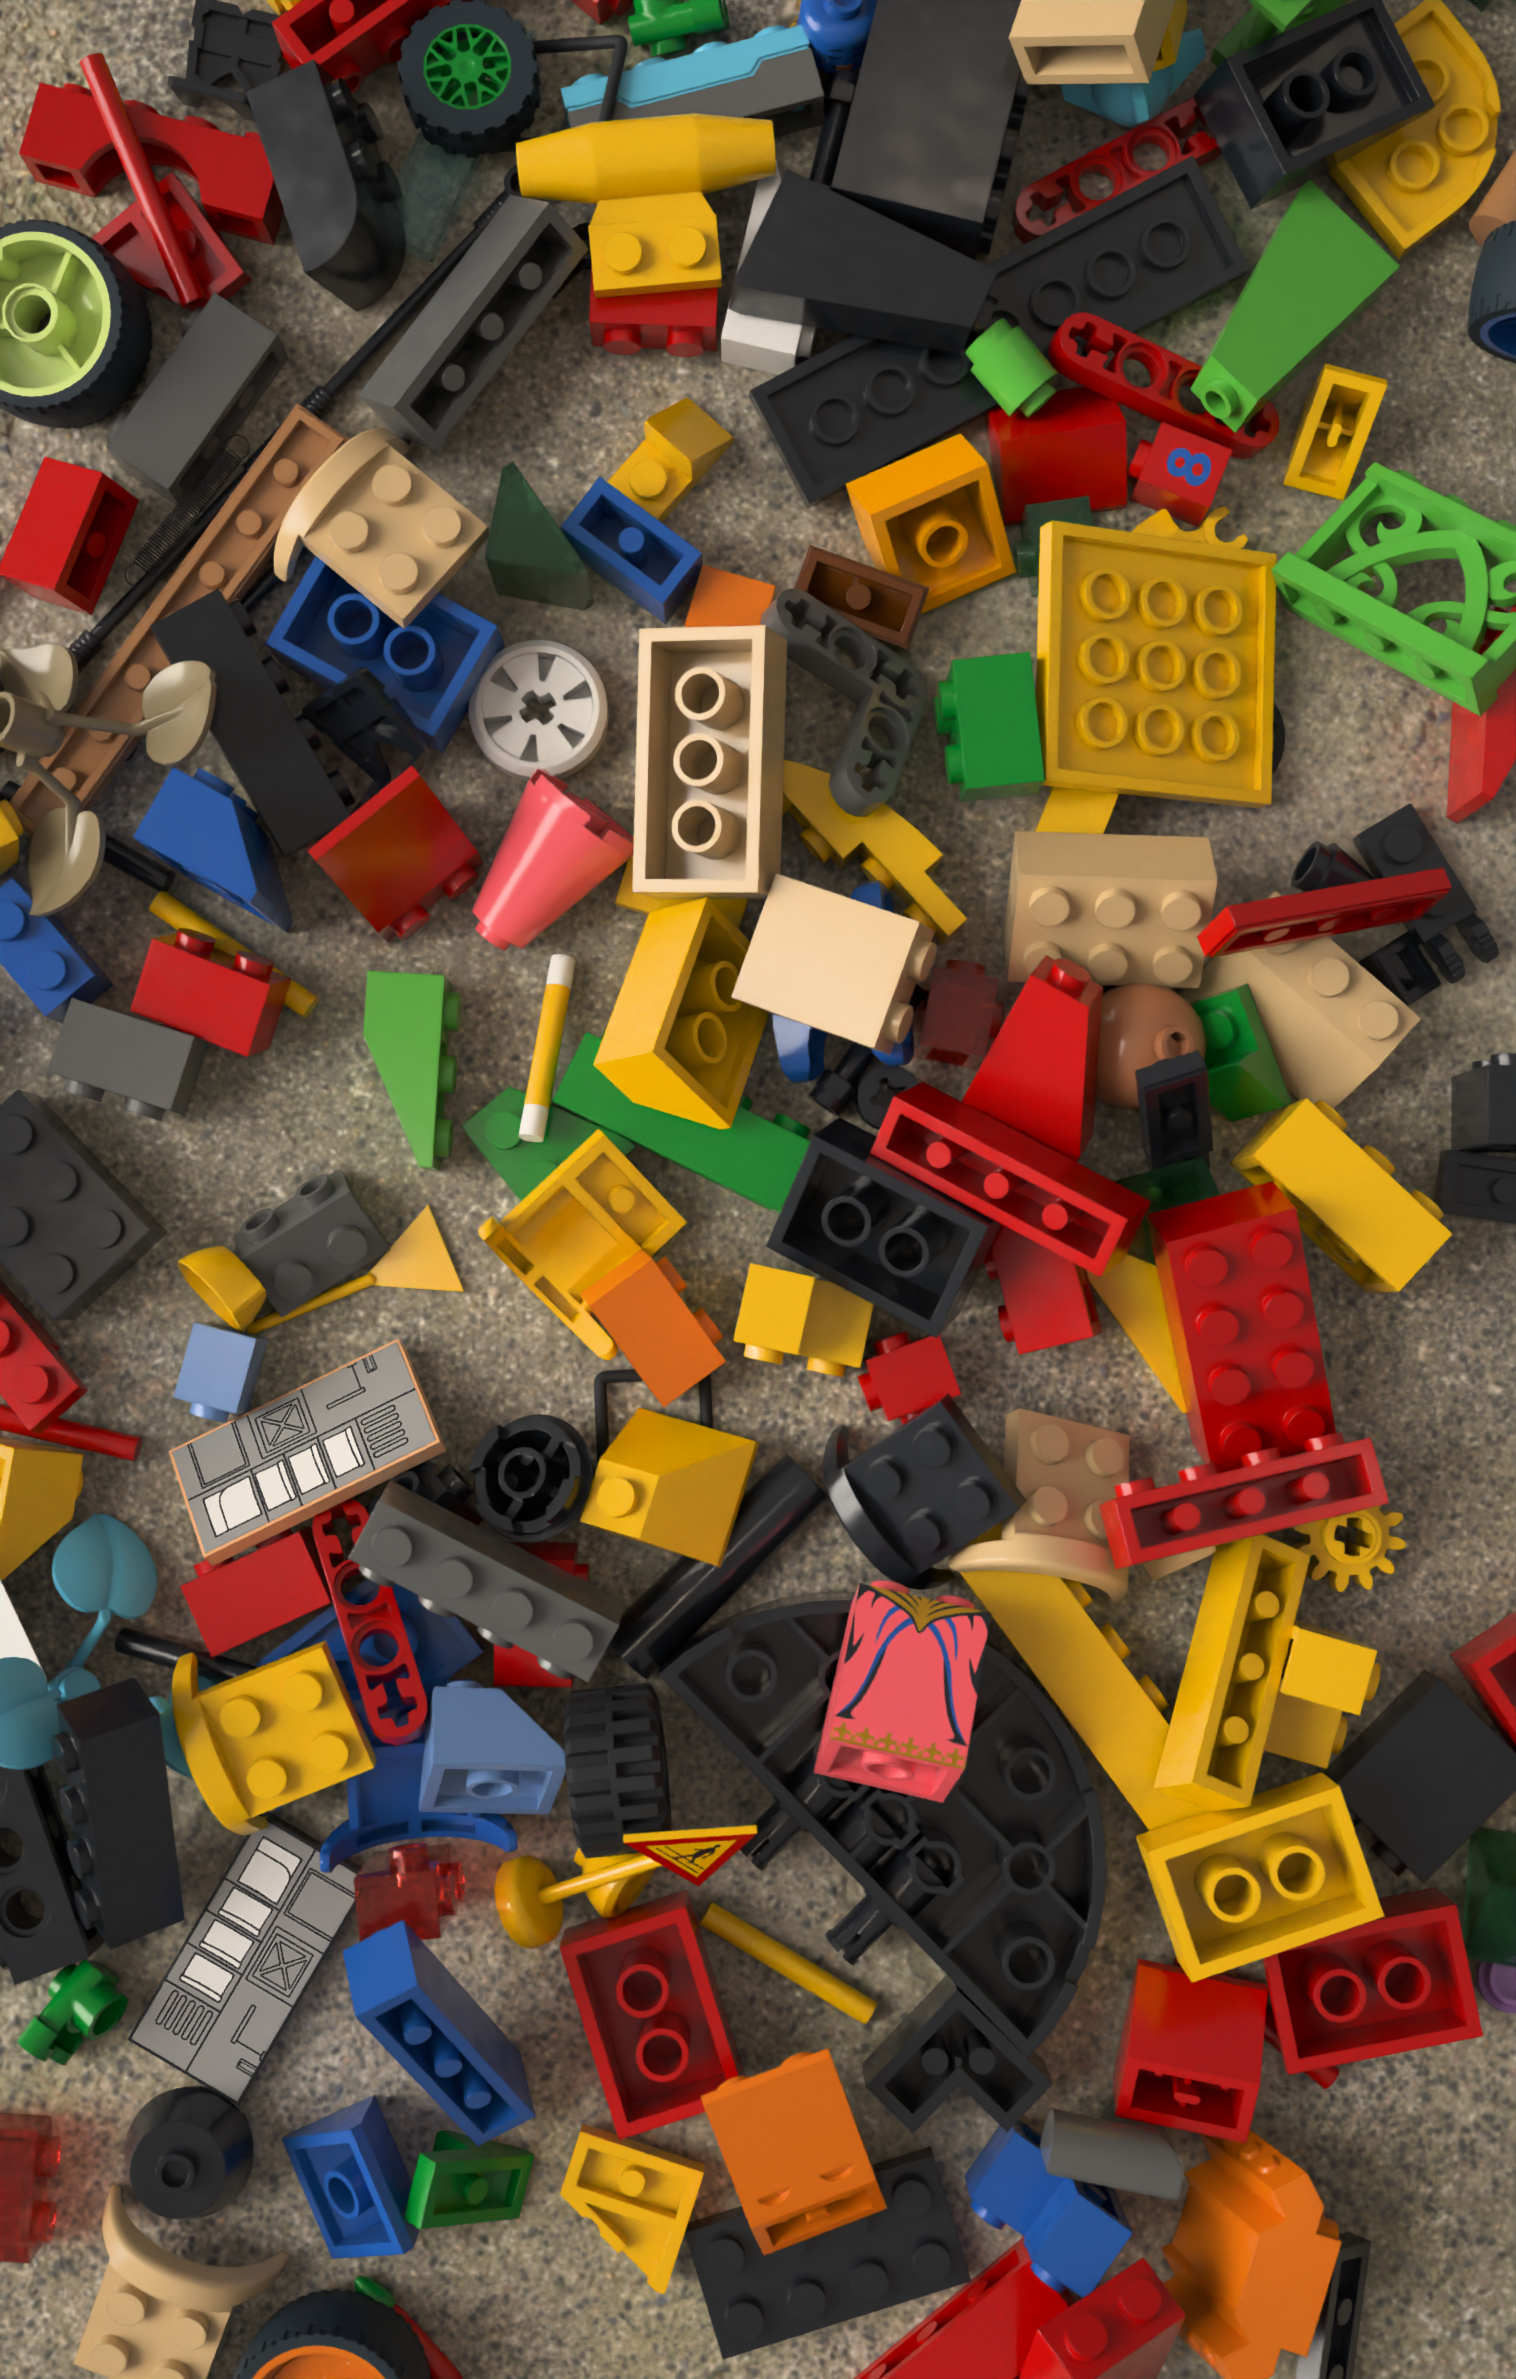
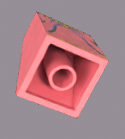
(904, 1691)

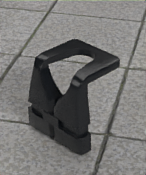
(227, 46)
(359, 718)

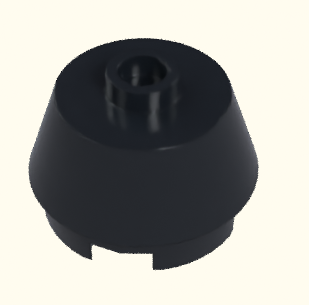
(532, 1478)
(188, 2153)

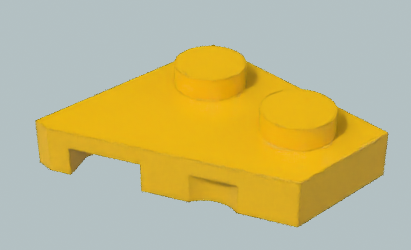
(634, 2197)

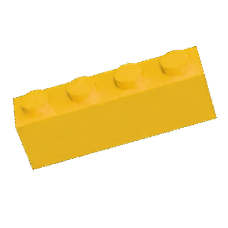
(1232, 1674)

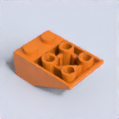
(794, 2150)

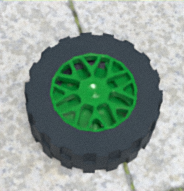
(469, 78)

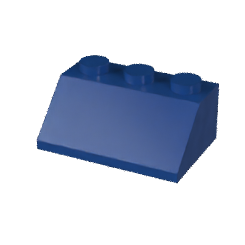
(216, 843)

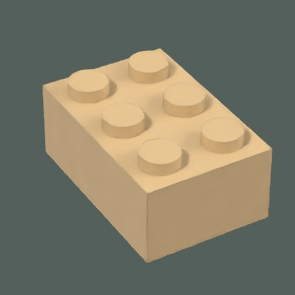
(1111, 905)

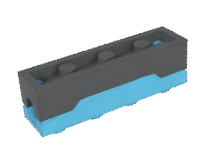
(752, 78)

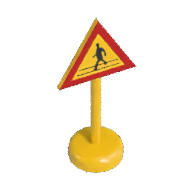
(532, 1899)

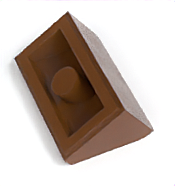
(864, 595)

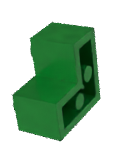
(990, 727)

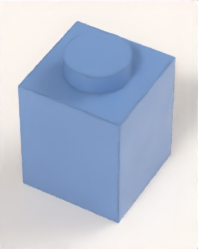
(220, 1371)

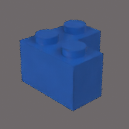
(1066, 2223)

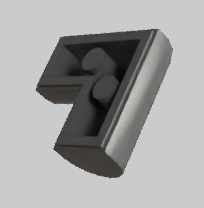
(1111, 2152)

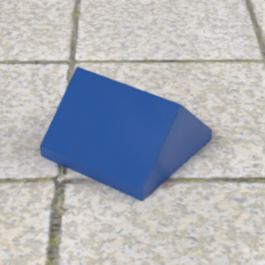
(354, 2181)

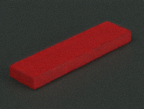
(1323, 912)

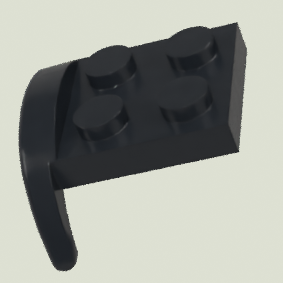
(918, 1493)

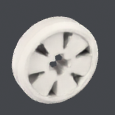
(546, 673)

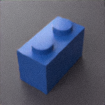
(633, 550)
(45, 956)

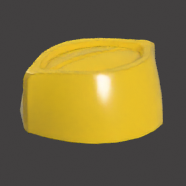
(224, 1285)

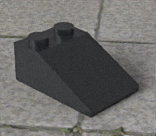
(1311, 99)

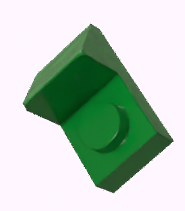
(1239, 1056)
(467, 2182)

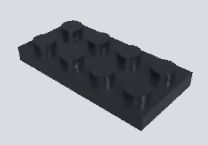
(834, 2275)

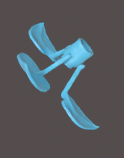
(94, 1570)

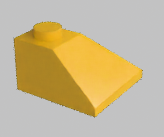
(671, 1485)
(35, 1497)

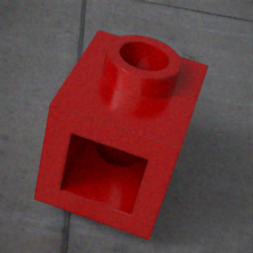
(907, 1376)

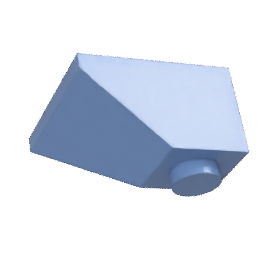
(486, 1755)

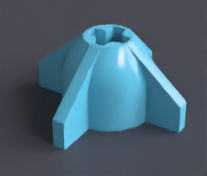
(1139, 102)

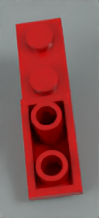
(32, 1372)

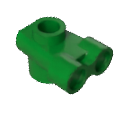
(667, 22)
(80, 2004)

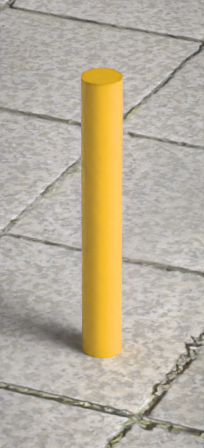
(181, 916)
(788, 1963)

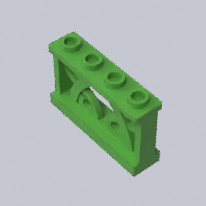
(1431, 530)

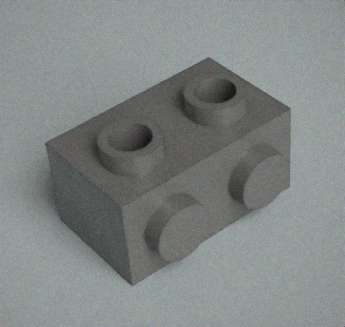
(126, 1057)

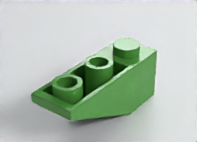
(408, 1038)

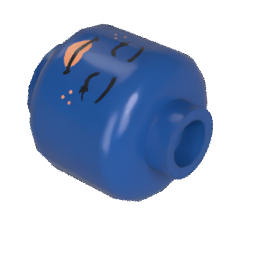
(837, 31)

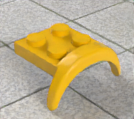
(579, 1229)
(268, 1735)

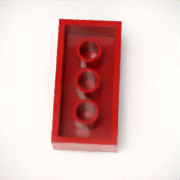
(1242, 1324)

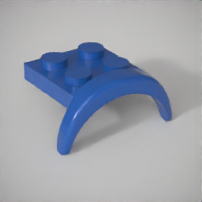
(386, 1798)

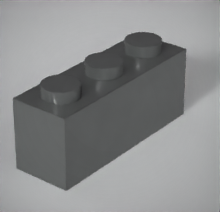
(196, 398)

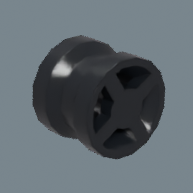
(875, 1087)

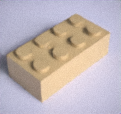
(709, 762)

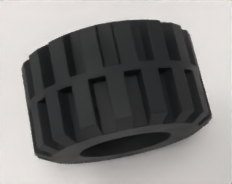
(615, 1767)

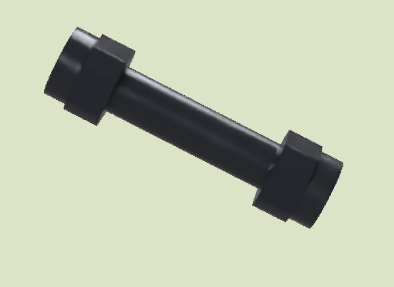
(837, 104)
(835, 1088)

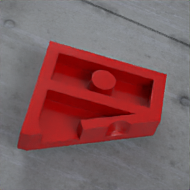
(209, 254)

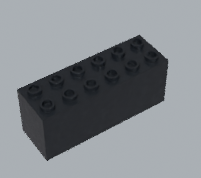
(936, 119)

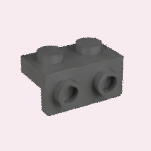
(309, 1241)

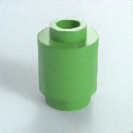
(1012, 369)

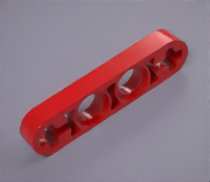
(1117, 164)
(1167, 375)
(363, 1621)

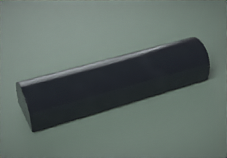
(696, 1590)

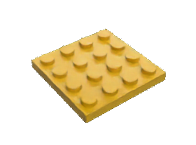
(1155, 666)

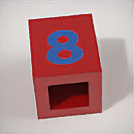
(1178, 473)

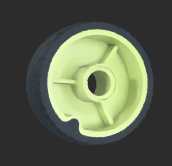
(96, 331)

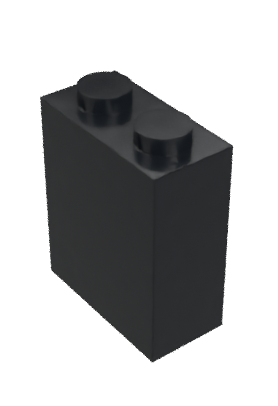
(1424, 1777)

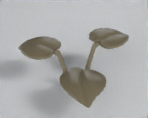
(36, 694)

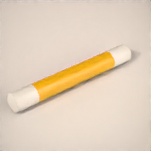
(547, 1048)

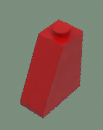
(1045, 1060)

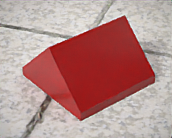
(1060, 453)

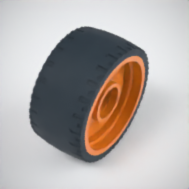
(335, 2338)

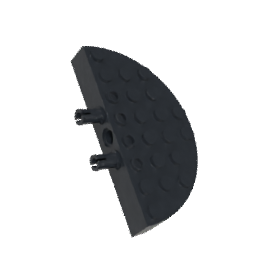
(989, 1882)

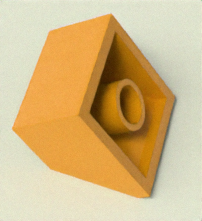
(934, 521)

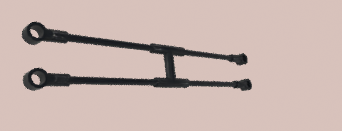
(318, 403)

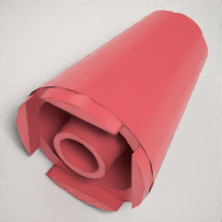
(547, 862)

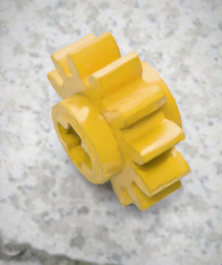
(1358, 1557)

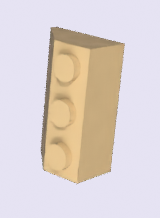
(1319, 1011)

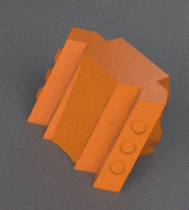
(1250, 2258)

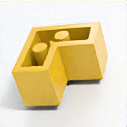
(803, 1318)
(1319, 1681)

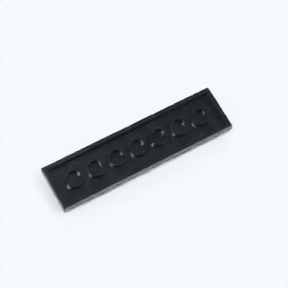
(887, 399)

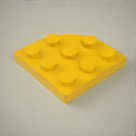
(1437, 162)

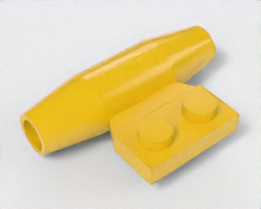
(649, 190)

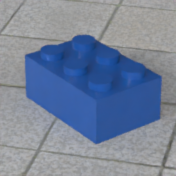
(426, 667)

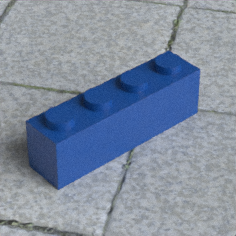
(438, 2032)

